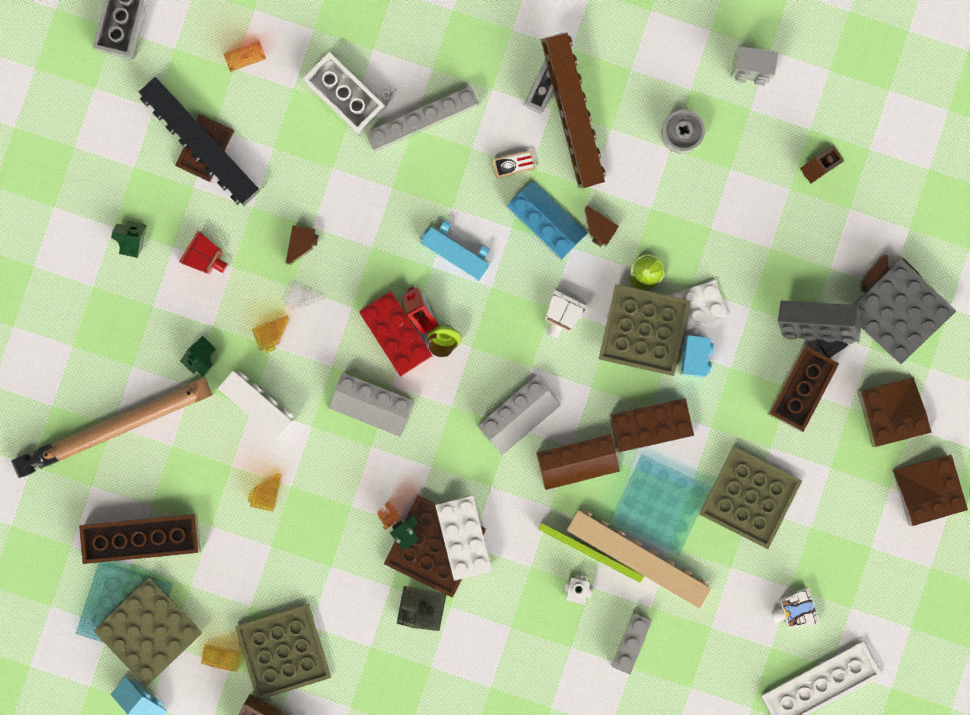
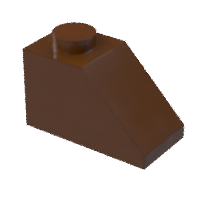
(822, 164)
(599, 227)
(301, 243)
(874, 273)

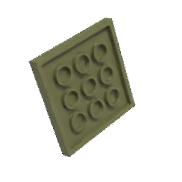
(644, 330)
(750, 497)
(148, 631)
(283, 652)

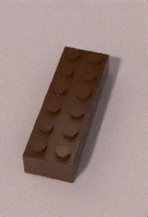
(139, 538)

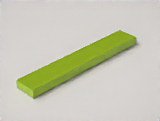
(590, 552)

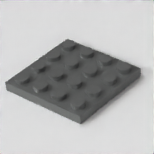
(902, 311)

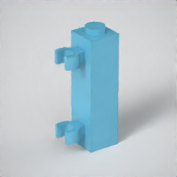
(454, 253)

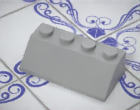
(371, 404)
(519, 415)

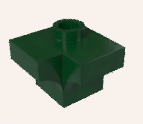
(129, 238)
(198, 357)
(404, 532)

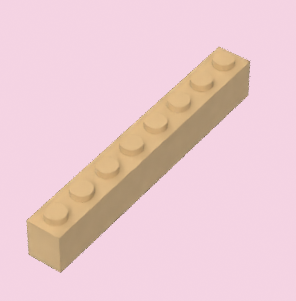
(639, 559)

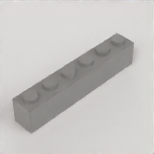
(422, 119)

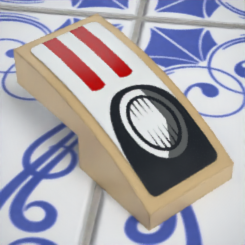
(513, 164)

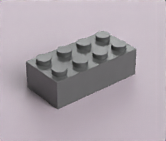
(820, 321)

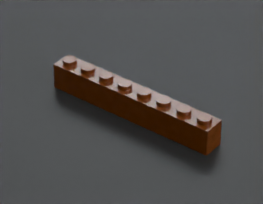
(573, 110)

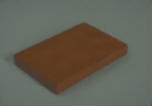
(221, 135)

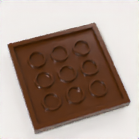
(428, 557)

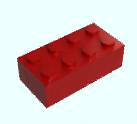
(395, 334)

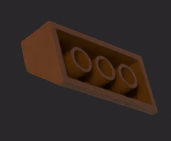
(578, 462)

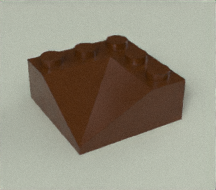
(894, 412)
(930, 490)

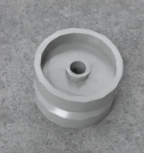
(690, 123)

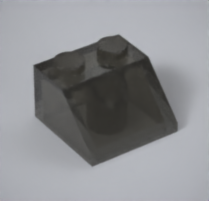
(421, 608)

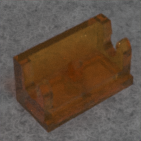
(244, 56)
(389, 518)

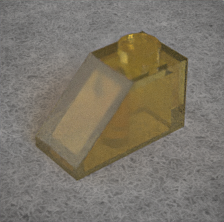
(270, 334)
(266, 493)
(221, 657)

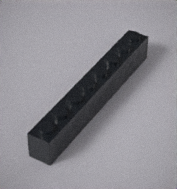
(199, 141)

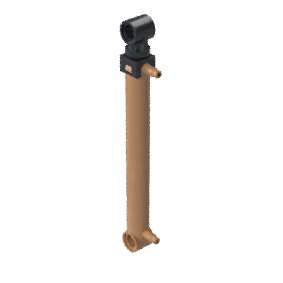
(112, 427)

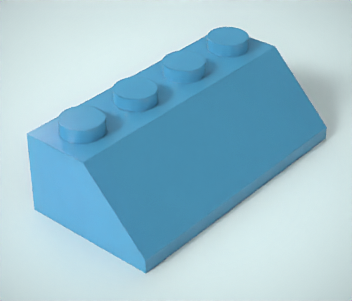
(546, 220)

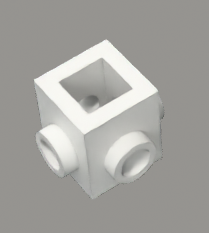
(578, 597)

